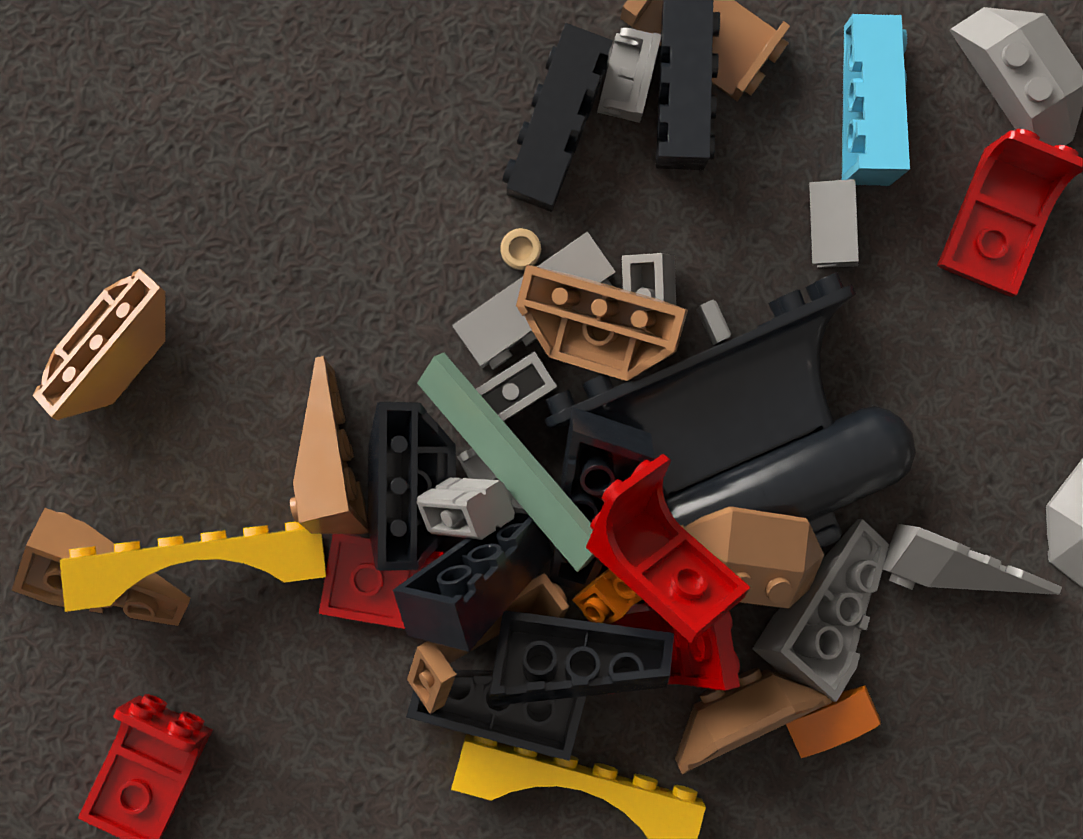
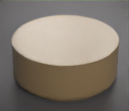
(520, 248)

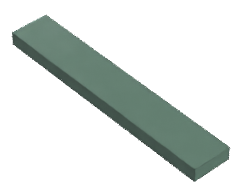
(508, 459)

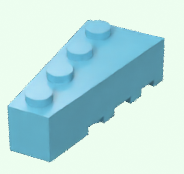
(874, 100)

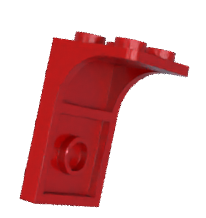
(1008, 209)
(659, 557)
(356, 588)
(705, 661)
(145, 769)

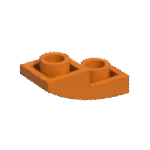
(606, 599)
(835, 723)

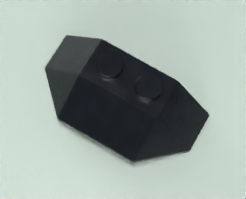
(404, 460)

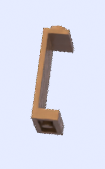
(742, 43)
(431, 669)

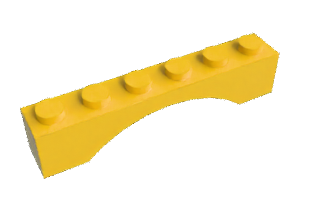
(100, 579)
(495, 769)

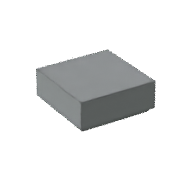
(713, 322)

